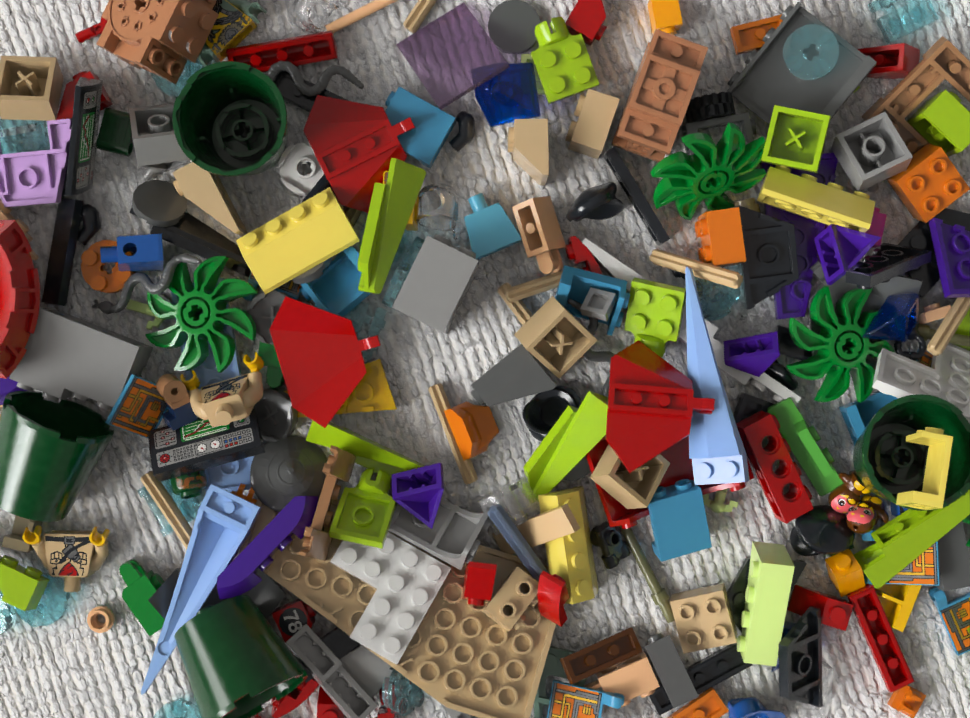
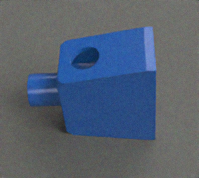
(147, 251)

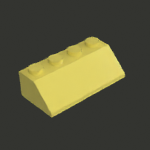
(815, 200)
(297, 240)
(572, 554)

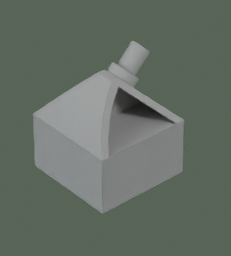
(155, 139)
(871, 152)

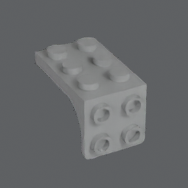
(453, 535)

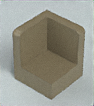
(15, 539)

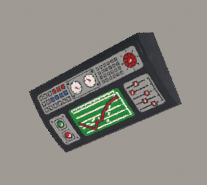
(83, 135)
(202, 446)

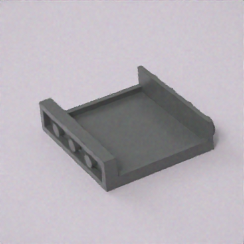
(770, 83)

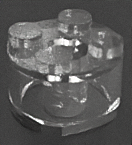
(516, 500)

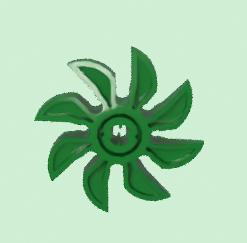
(708, 171)
(202, 314)
(838, 345)

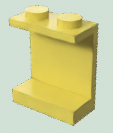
(935, 472)

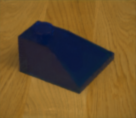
(509, 95)

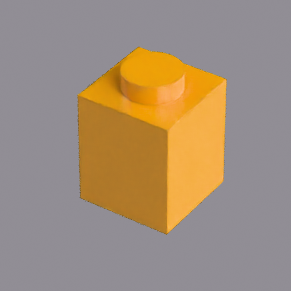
(665, 15)
(845, 572)

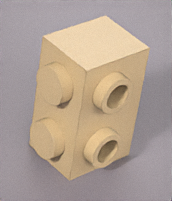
(512, 600)

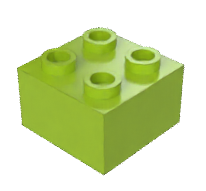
(943, 122)
(795, 138)

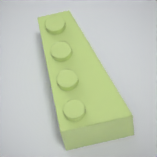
(765, 603)

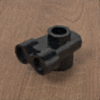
(610, 543)

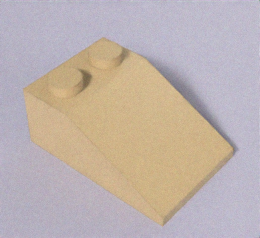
(208, 194)

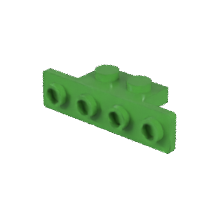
(805, 446)

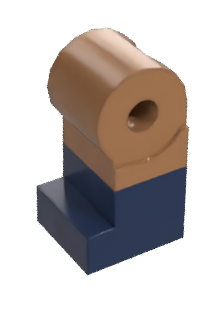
(177, 402)

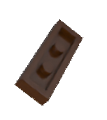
(601, 655)

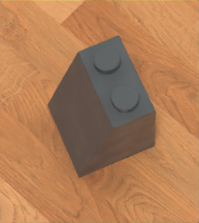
(511, 379)

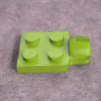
(562, 61)
(655, 313)
(365, 511)

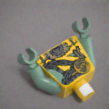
(230, 28)

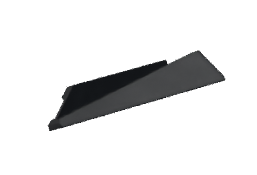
(203, 241)

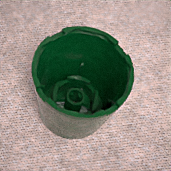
(216, 110)
(887, 436)
(47, 454)
(236, 660)

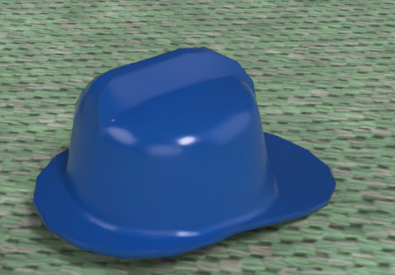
(751, 708)

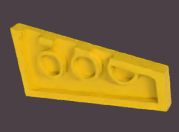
(370, 394)

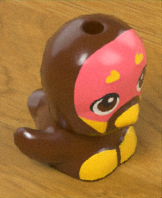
(848, 494)
(866, 514)

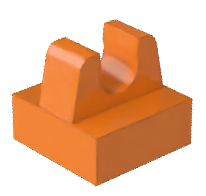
(907, 700)

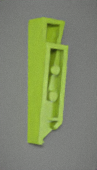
(386, 223)
(567, 443)
(367, 452)
(907, 538)

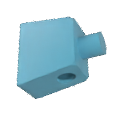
(489, 228)

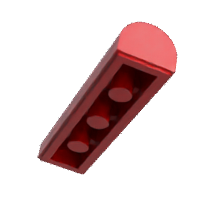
(297, 50)
(880, 638)

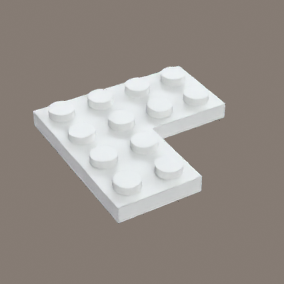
(945, 378)
(405, 590)

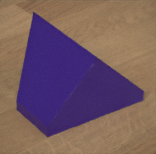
(841, 249)
(752, 353)
(420, 491)

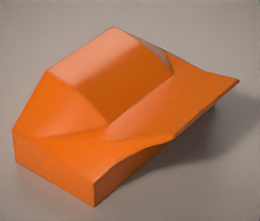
(472, 428)

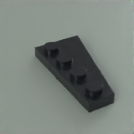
(885, 264)

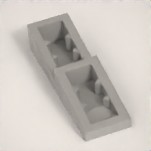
(330, 674)

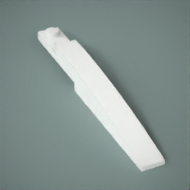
(618, 270)

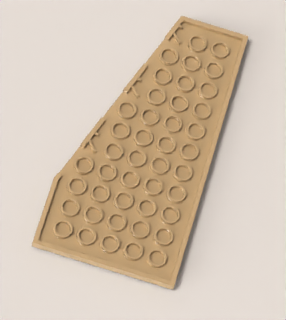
(456, 650)

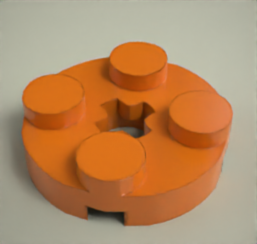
(93, 269)

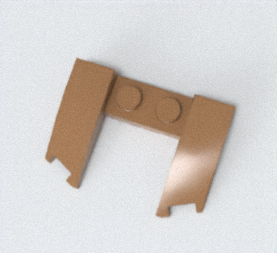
(939, 63)
(337, 468)

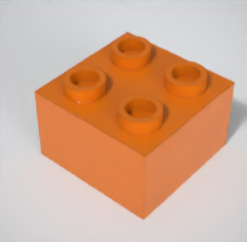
(928, 183)
(721, 237)

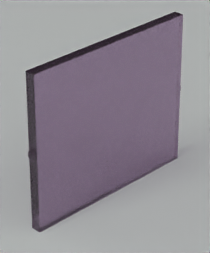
(452, 56)

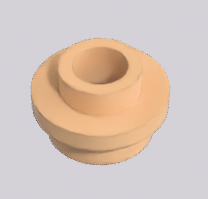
(97, 626)

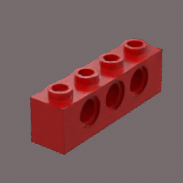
(797, 500)

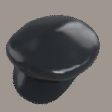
(596, 203)
(546, 409)
(821, 532)

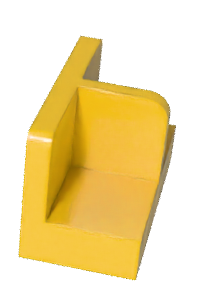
(898, 602)

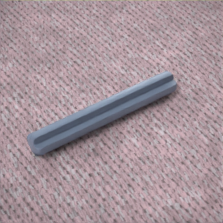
(516, 541)

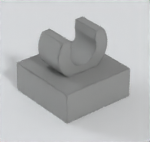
(598, 304)

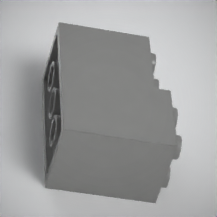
(437, 283)
(78, 360)

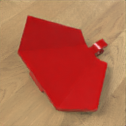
(354, 146)
(318, 358)
(648, 405)

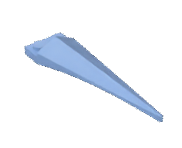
(714, 438)
(216, 538)

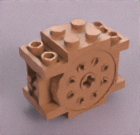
(157, 33)
(659, 96)

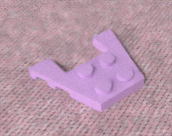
(37, 175)

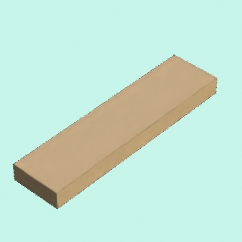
(543, 528)

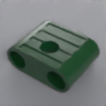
(115, 133)

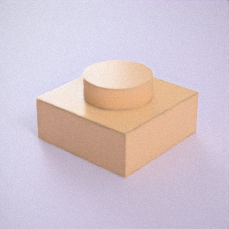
(932, 313)

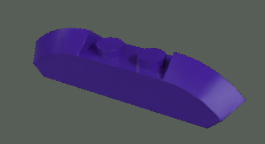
(242, 572)

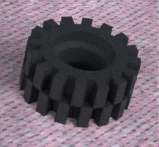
(710, 107)

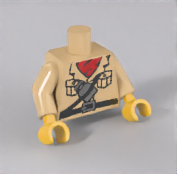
(229, 398)
(69, 553)

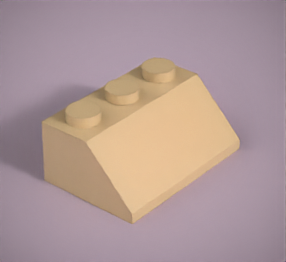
(530, 147)

